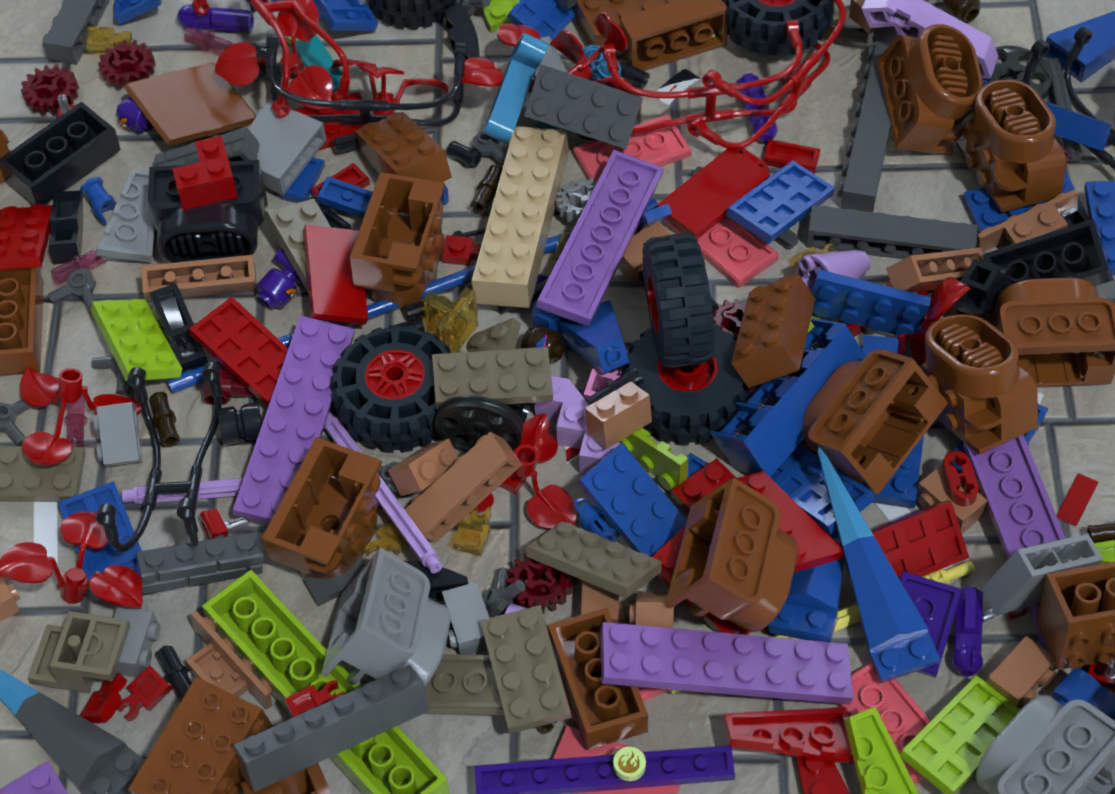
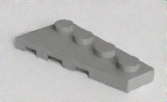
(131, 227)

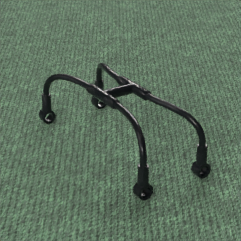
(1039, 50)
(275, 73)
(187, 506)

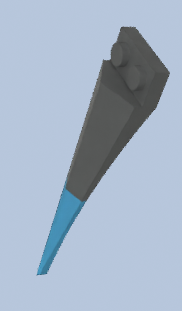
(84, 752)

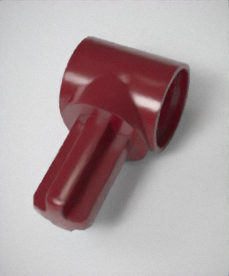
(229, 387)

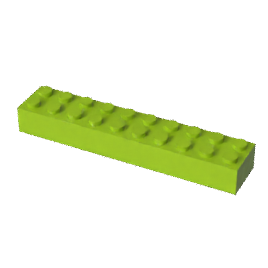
(293, 660)

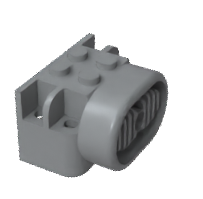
(387, 623)
(1051, 751)

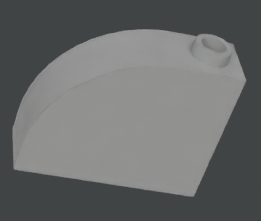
(285, 145)
(1023, 575)

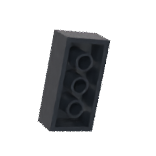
(59, 154)
(1058, 254)

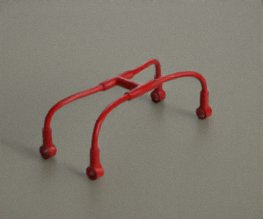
(265, 10)
(798, 80)
(710, 113)

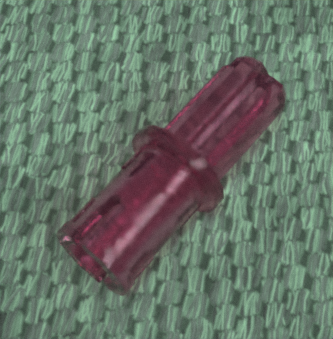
(206, 40)
(87, 261)
(75, 422)

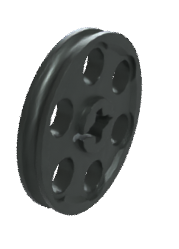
(1014, 70)
(477, 421)

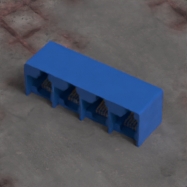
(772, 419)

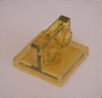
(452, 321)

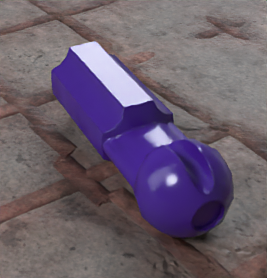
(217, 19)
(757, 121)
(968, 632)

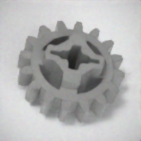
(573, 199)

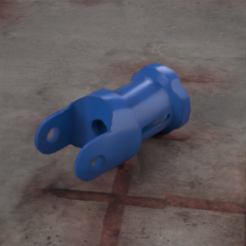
(98, 197)
(593, 520)

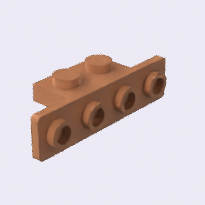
(1030, 224)
(222, 667)

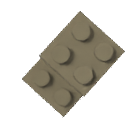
(79, 652)

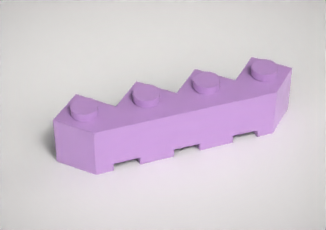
(913, 16)
(569, 411)

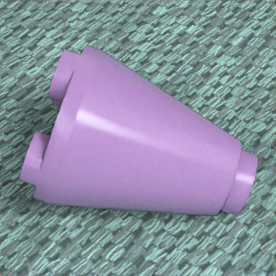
(846, 263)

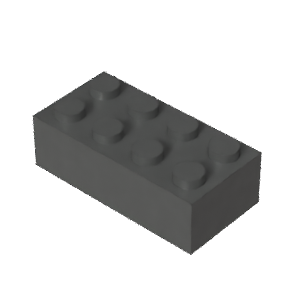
(583, 106)

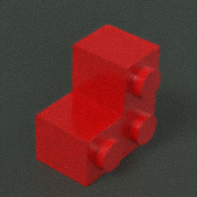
(208, 179)

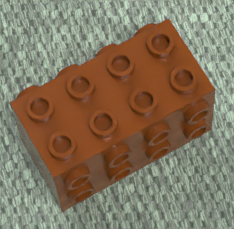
(1079, 615)
(198, 742)

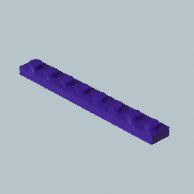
(598, 774)

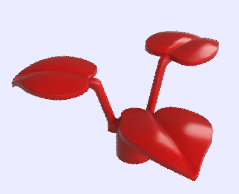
(572, 49)
(241, 67)
(374, 71)
(483, 71)
(941, 300)
(39, 391)
(553, 503)
(29, 564)

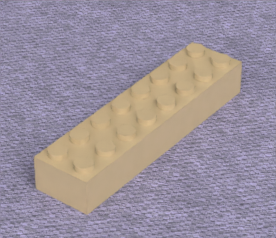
(520, 217)

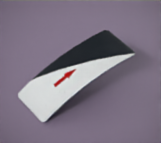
(678, 83)

